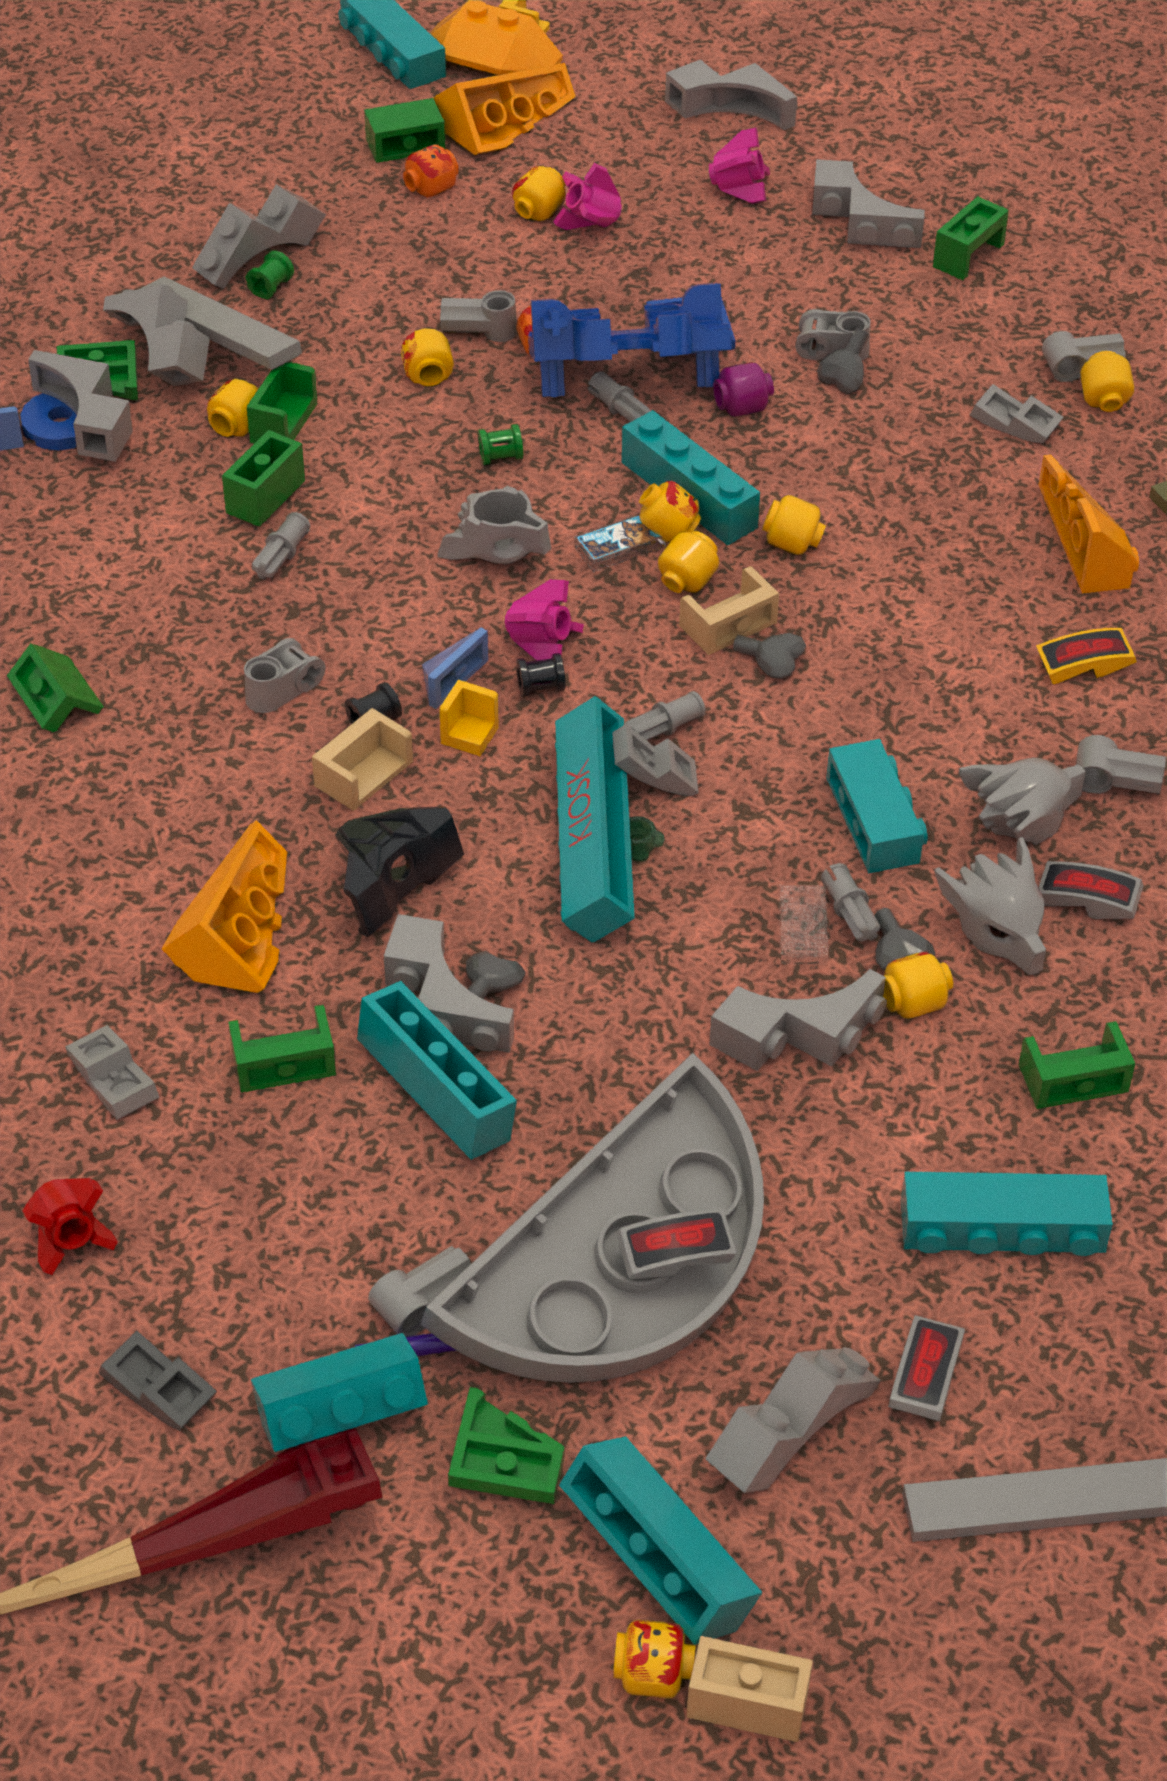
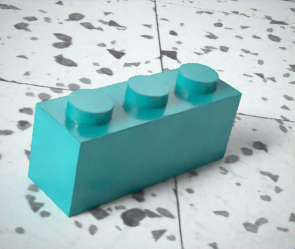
(875, 805)
(339, 1392)

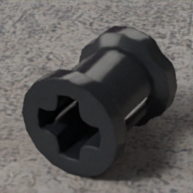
(540, 674)
(383, 700)

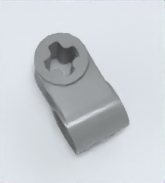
(831, 332)
(278, 674)

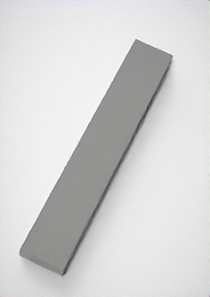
(235, 329)
(1036, 1499)

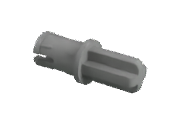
(617, 397)
(281, 545)
(668, 716)
(851, 902)

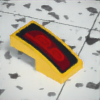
(1096, 649)

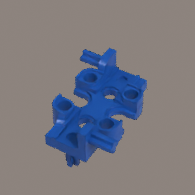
(669, 328)

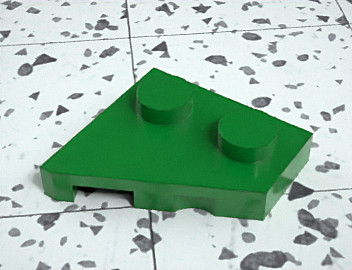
(121, 361)
(503, 1454)

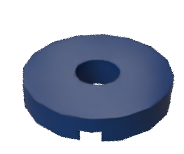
(39, 426)

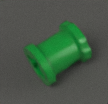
(269, 275)
(512, 449)

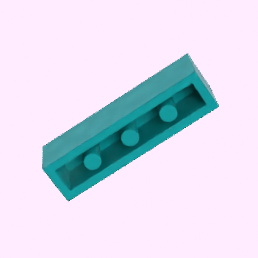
(395, 40)
(664, 453)
(436, 1070)
(1006, 1212)
(660, 1539)

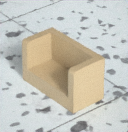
(739, 615)
(362, 759)
(749, 1688)

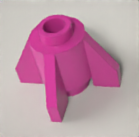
(739, 168)
(590, 201)
(540, 621)

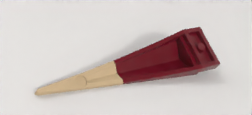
(272, 1501)

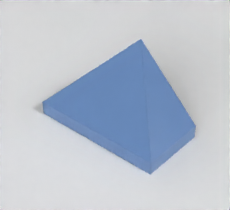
(455, 664)

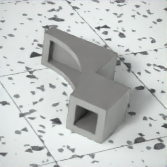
(749, 91)
(870, 217)
(243, 235)
(174, 345)
(85, 386)
(418, 961)
(825, 1027)
(806, 1396)

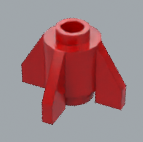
(66, 1219)

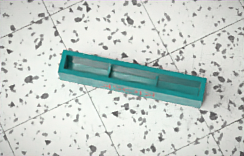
(593, 823)

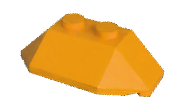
(494, 39)

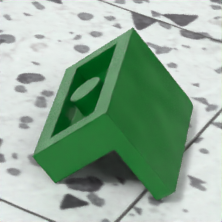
(51, 686)

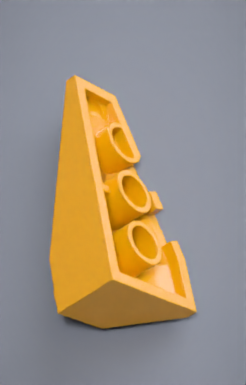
(496, 109)
(1089, 535)
(231, 921)

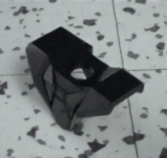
(374, 842)

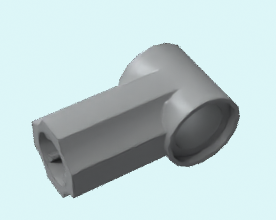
(490, 315)
(1069, 354)
(1120, 768)
(404, 1297)

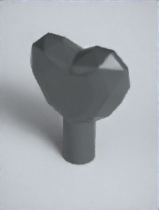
(845, 365)
(773, 655)
(897, 941)
(492, 974)

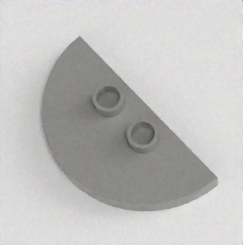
(555, 1286)

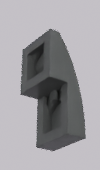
(156, 1383)

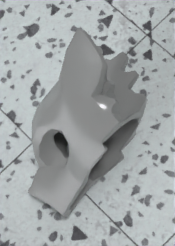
(496, 528)
(1024, 796)
(1002, 898)

